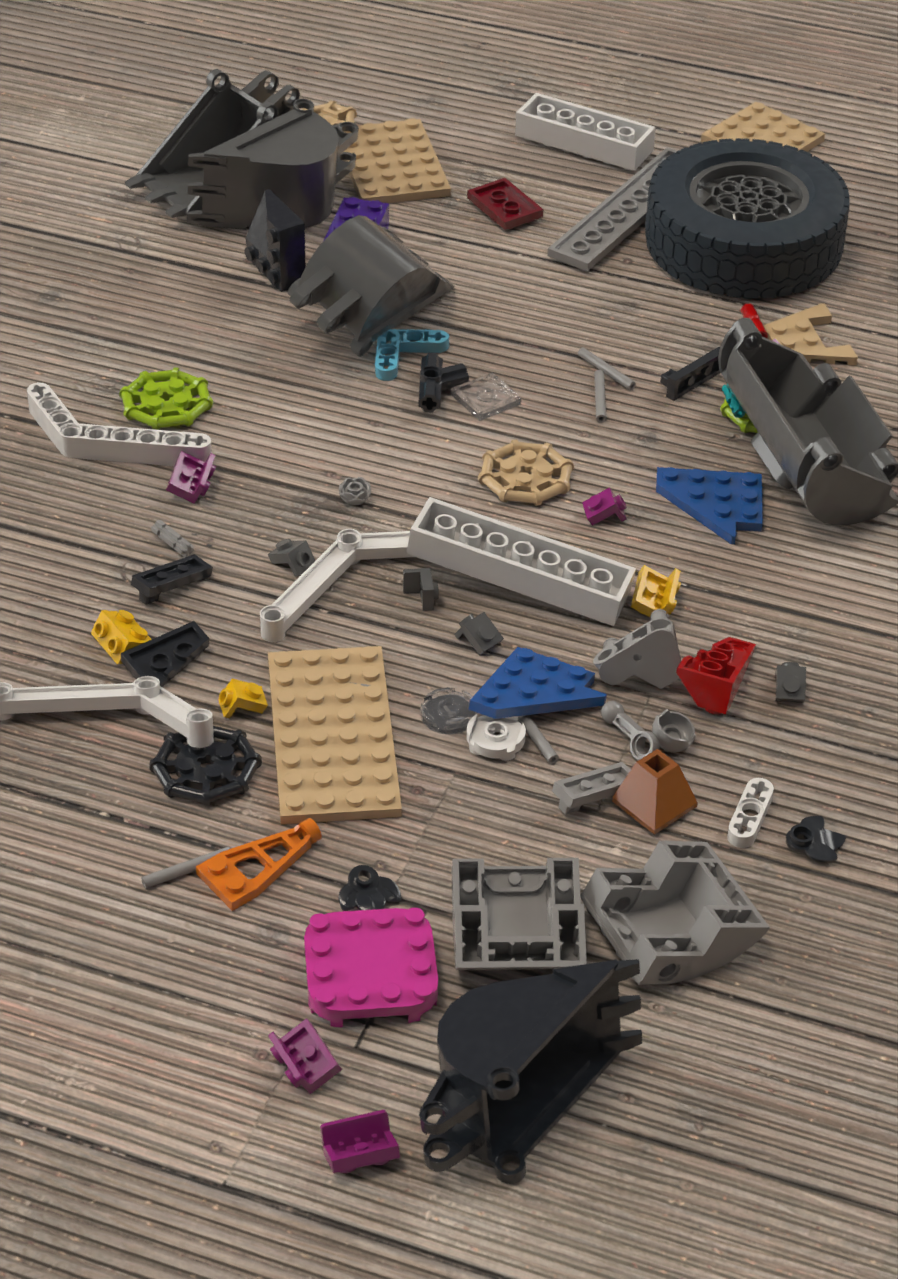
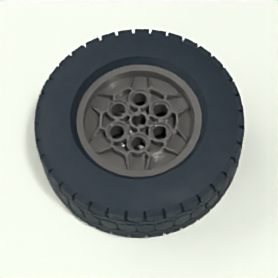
(746, 218)

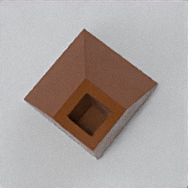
(655, 792)

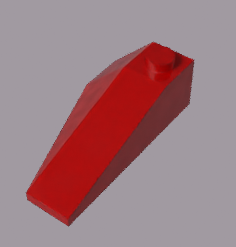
(716, 674)

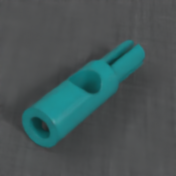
(734, 405)

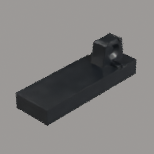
(691, 376)
(169, 577)

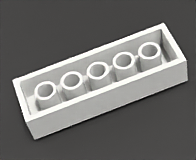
(585, 131)

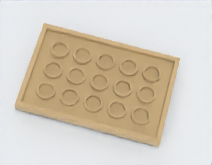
(396, 163)

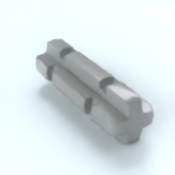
(172, 538)

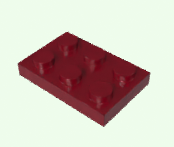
(505, 203)

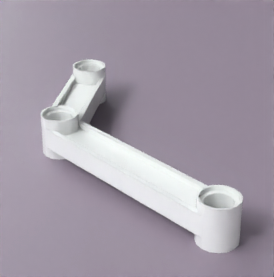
(345, 551)
(143, 695)

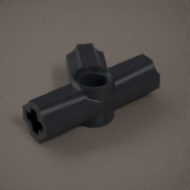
(437, 379)

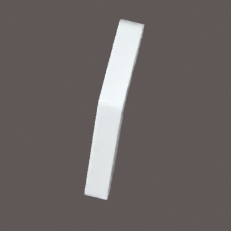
(110, 442)

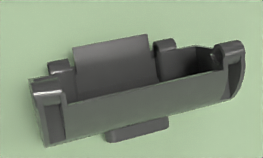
(811, 428)

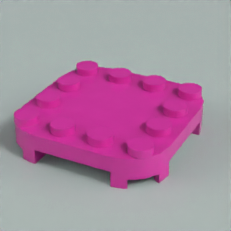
(370, 964)

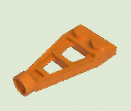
(233, 886)

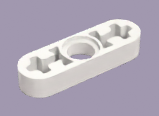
(752, 823)

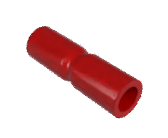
(749, 311)

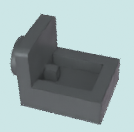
(295, 553)
(421, 582)
(479, 632)
(790, 682)

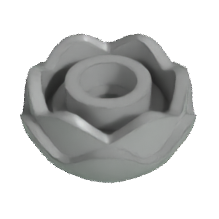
(355, 491)

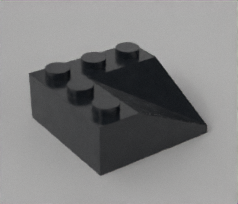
(277, 242)

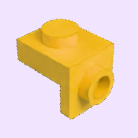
(242, 695)

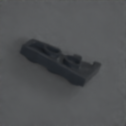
(167, 653)

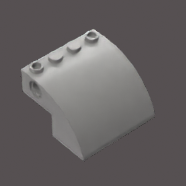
(674, 914)
(517, 915)

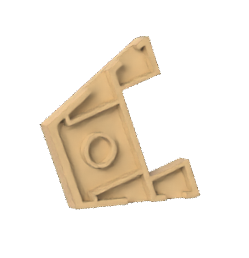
(799, 335)

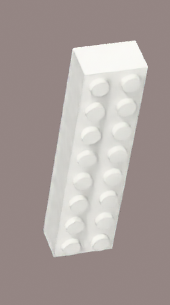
(521, 561)

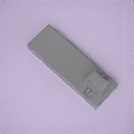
(589, 786)

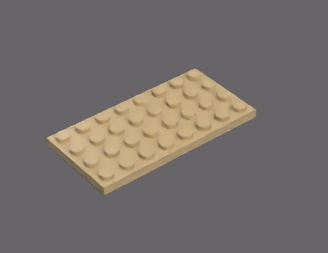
(333, 735)

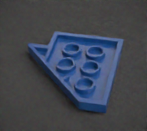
(715, 498)
(535, 685)

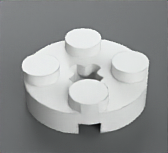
(502, 746)

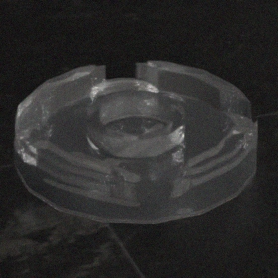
(447, 711)

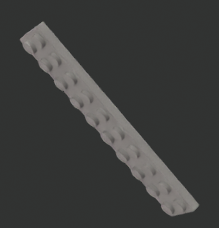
(608, 222)

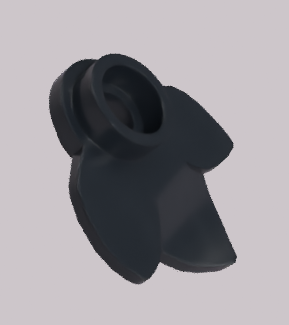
(815, 840)
(370, 893)

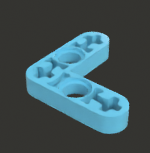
(401, 341)

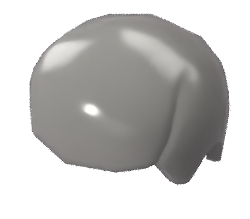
(673, 731)

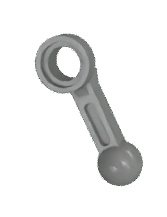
(613, 713)

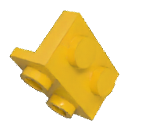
(655, 591)
(118, 633)

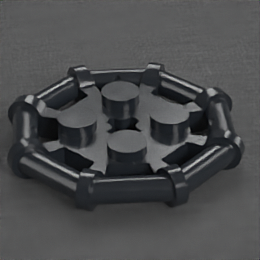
(198, 782)

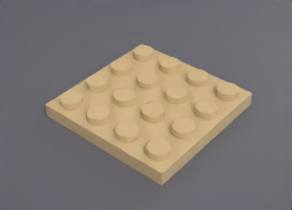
(766, 124)

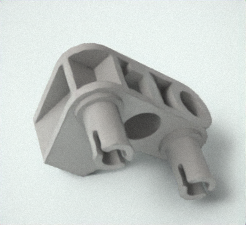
(650, 656)

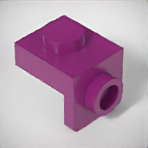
(604, 505)

